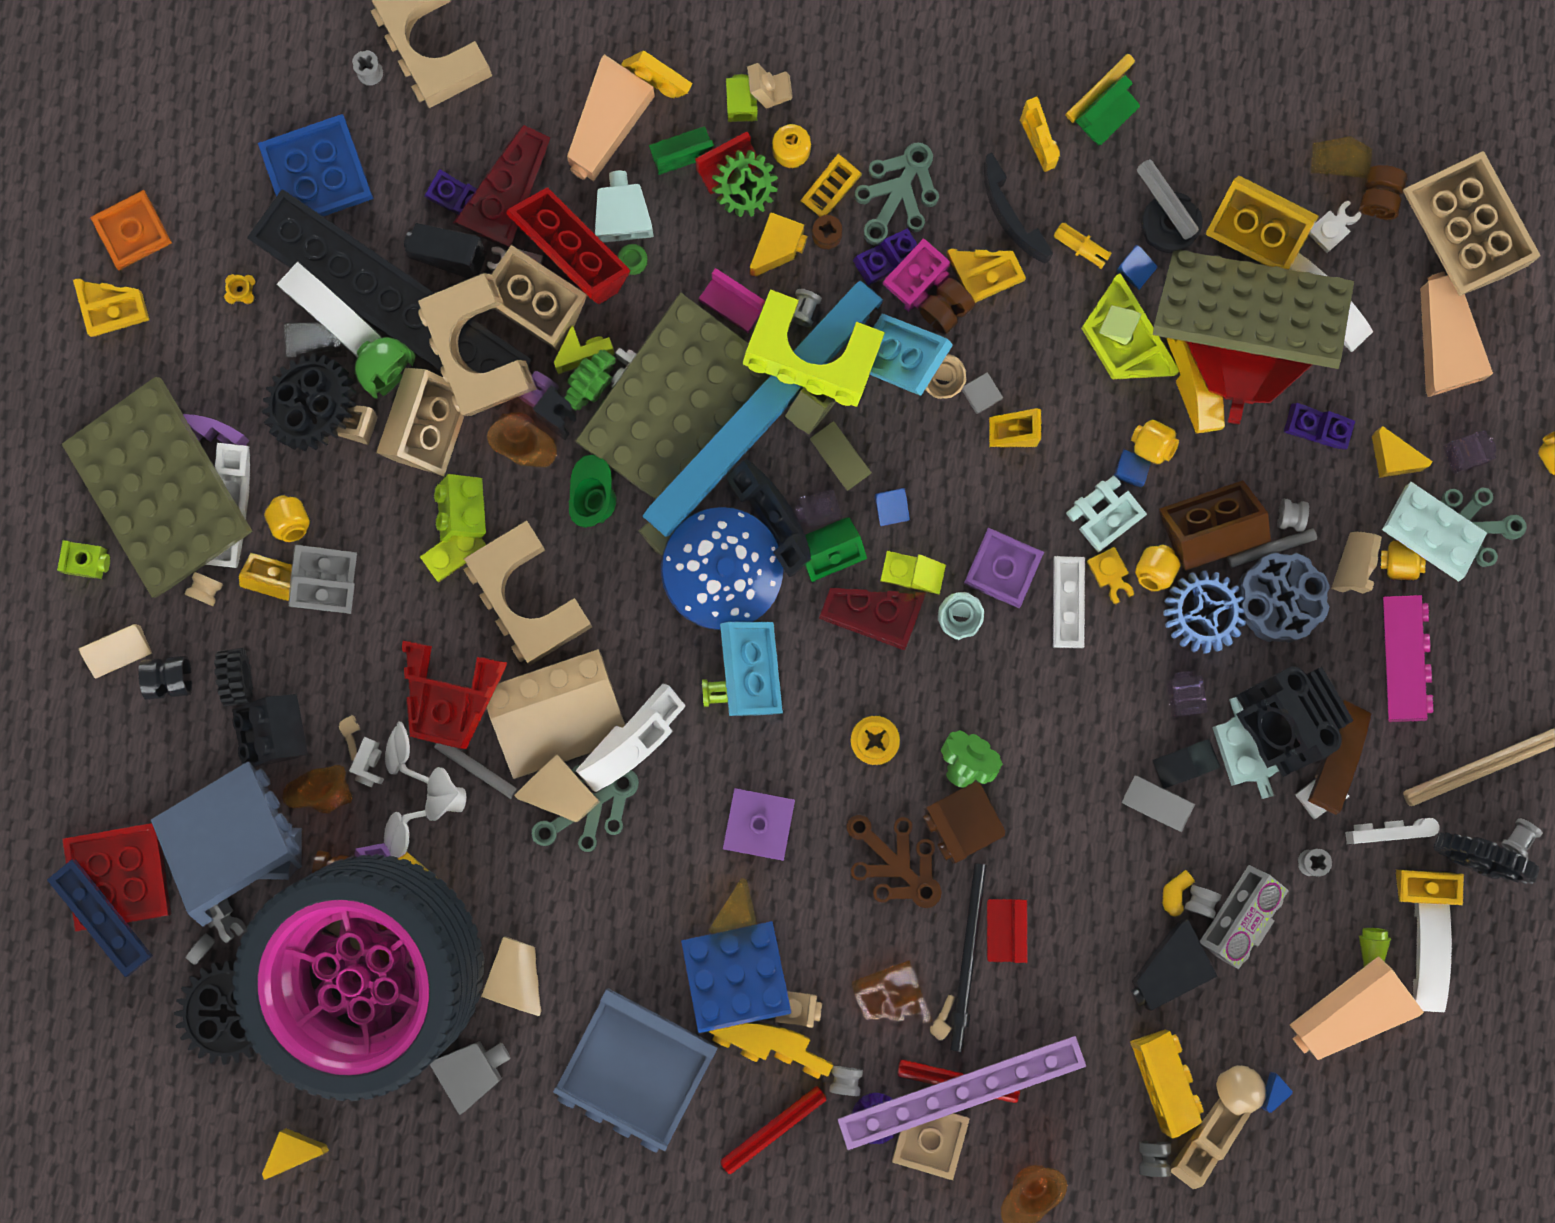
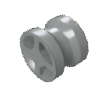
(1293, 515)
(1203, 901)
(845, 1081)

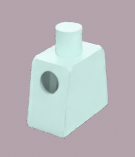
(621, 211)

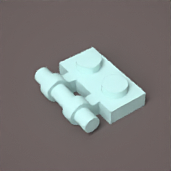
(1111, 521)

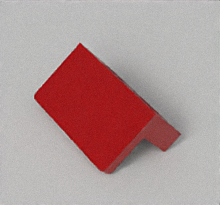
(707, 163)
(1007, 930)

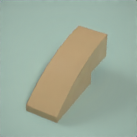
(1208, 1145)

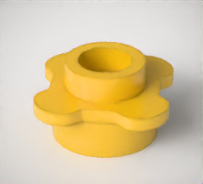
(233, 282)

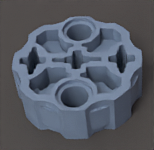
(1288, 612)

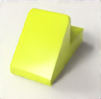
(572, 354)
(913, 572)

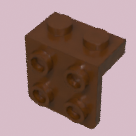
(964, 822)

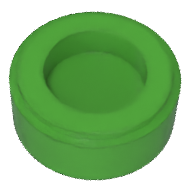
(634, 258)

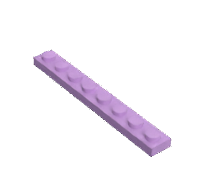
(961, 1092)

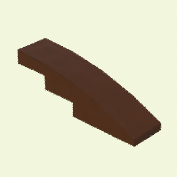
(1338, 769)

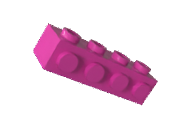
(1406, 658)

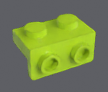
(460, 507)

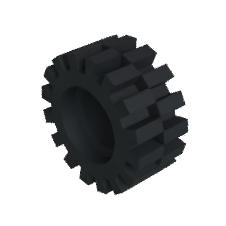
(233, 677)

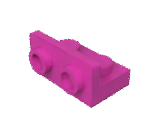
(917, 275)

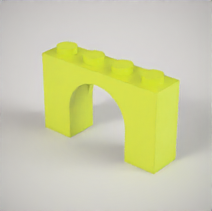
(772, 354)

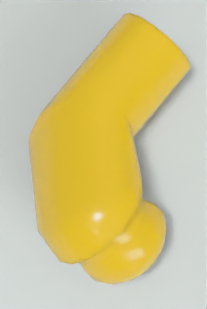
(1173, 893)

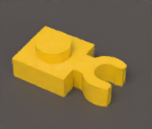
(1109, 570)

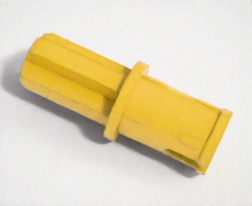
(1081, 244)

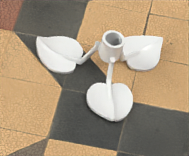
(441, 794)

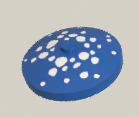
(721, 568)

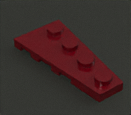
(503, 187)

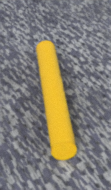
(1114, 74)

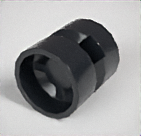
(161, 678)

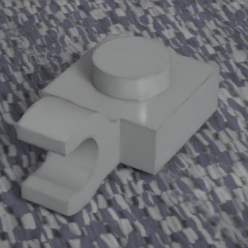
(224, 921)

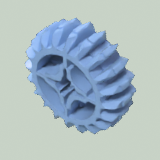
(1201, 598)

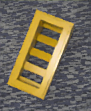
(854, 174)

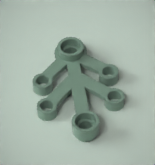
(900, 189)
(1491, 527)
(593, 816)

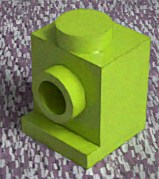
(740, 102)
(70, 558)

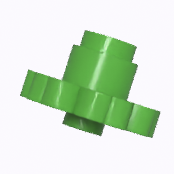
(969, 759)

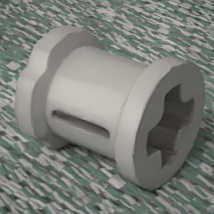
(367, 59)
(805, 307)
(1522, 837)
(1324, 862)

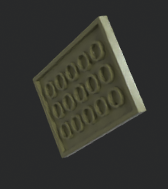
(1255, 308)
(671, 398)
(156, 487)

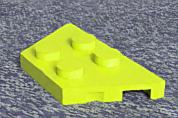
(1143, 354)

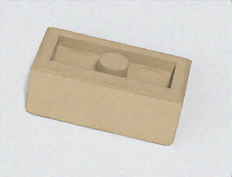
(115, 650)

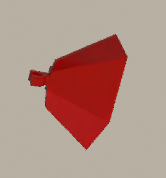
(1244, 375)

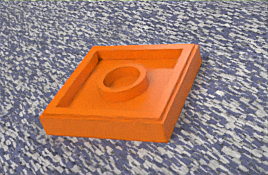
(131, 230)

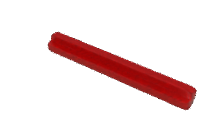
(936, 1075)
(773, 1130)

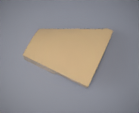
(1357, 563)
(558, 791)
(514, 977)

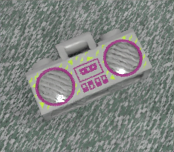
(1244, 917)

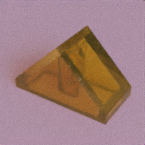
(1341, 157)
(737, 911)

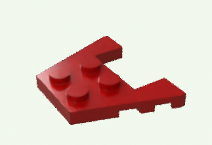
(445, 710)

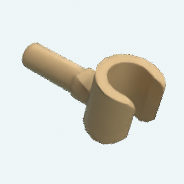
(347, 727)
(940, 1028)

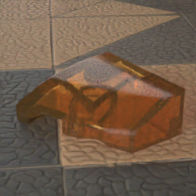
(881, 999)

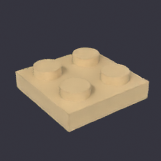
(932, 1145)

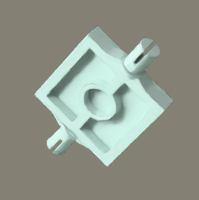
(1242, 754)

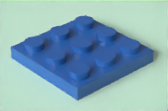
(318, 166)
(735, 977)

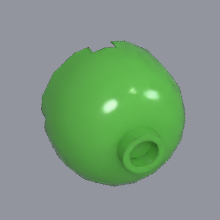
(381, 364)

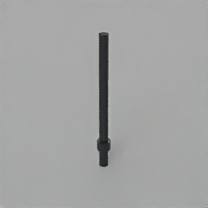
(960, 1018)

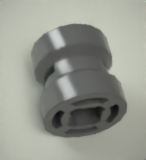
(1155, 1159)

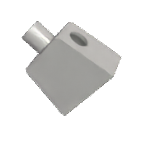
(469, 1073)

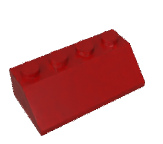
(570, 245)

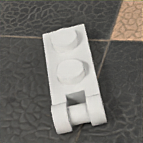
(1393, 831)

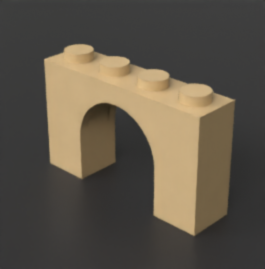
(434, 77)
(445, 316)
(491, 569)

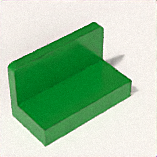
(1108, 111)
(680, 150)
(834, 549)

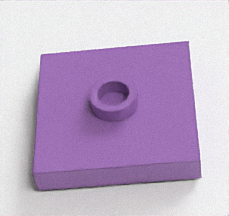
(1003, 568)
(759, 824)

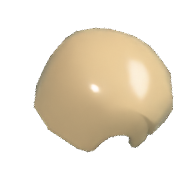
(952, 371)
(1241, 1089)

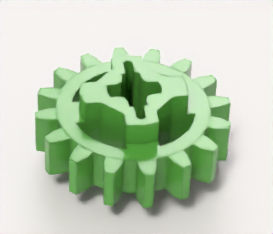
(741, 171)
(590, 379)

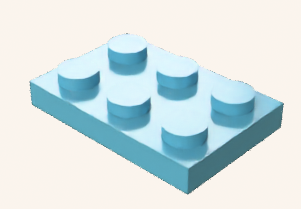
(908, 354)
(751, 668)

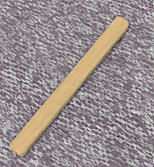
(1480, 768)

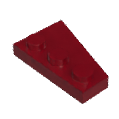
(877, 615)

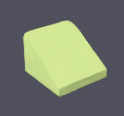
(1120, 324)

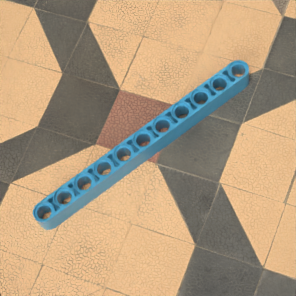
(757, 414)

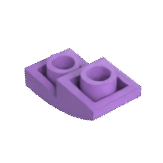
(209, 428)

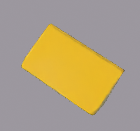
(266, 576)
(1430, 887)

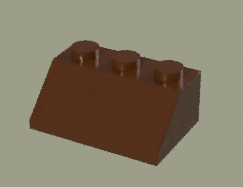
(1216, 524)

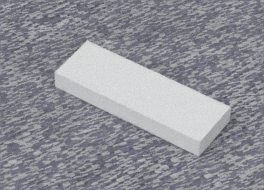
(1068, 602)

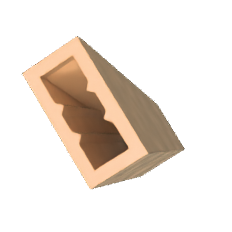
(608, 116)
(1450, 338)
(1356, 1011)

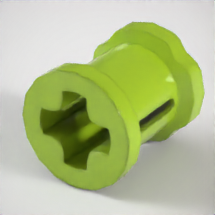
(709, 697)

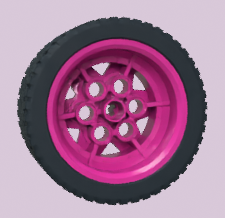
(299, 1026)

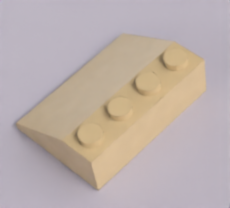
(1472, 224)
(554, 713)

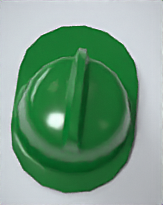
(591, 492)

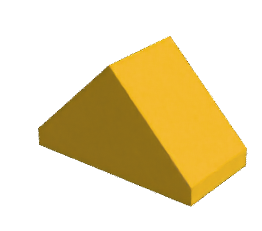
(1016, 429)
(1395, 455)
(290, 1151)

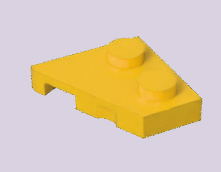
(657, 74)
(1039, 134)
(985, 272)
(109, 307)

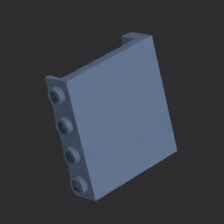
(224, 839)
(635, 1071)

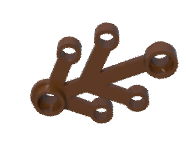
(898, 864)

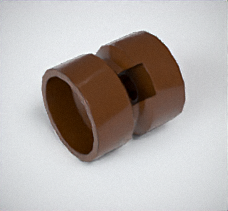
(1383, 192)
(945, 307)

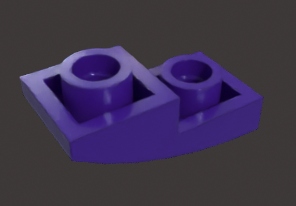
(449, 192)
(884, 258)
(1319, 426)

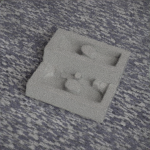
(322, 579)

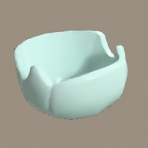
(961, 605)

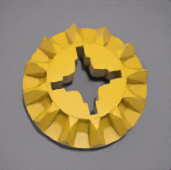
(875, 725)

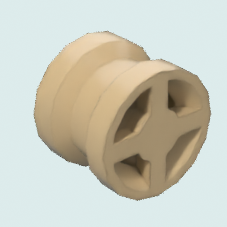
(203, 589)

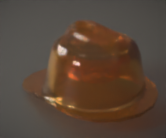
(521, 441)
(319, 789)
(1033, 1194)

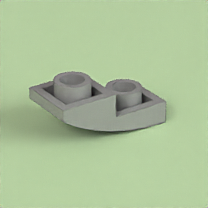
(1158, 803)

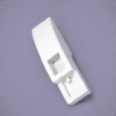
(634, 742)

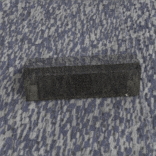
(311, 338)

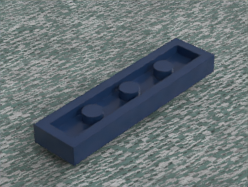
(99, 917)

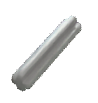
(1167, 199)

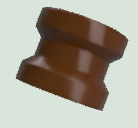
(826, 239)

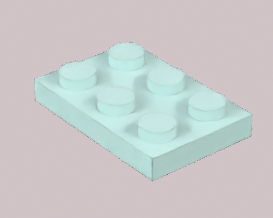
(1434, 531)

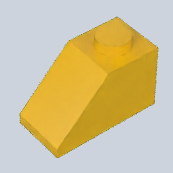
(778, 244)

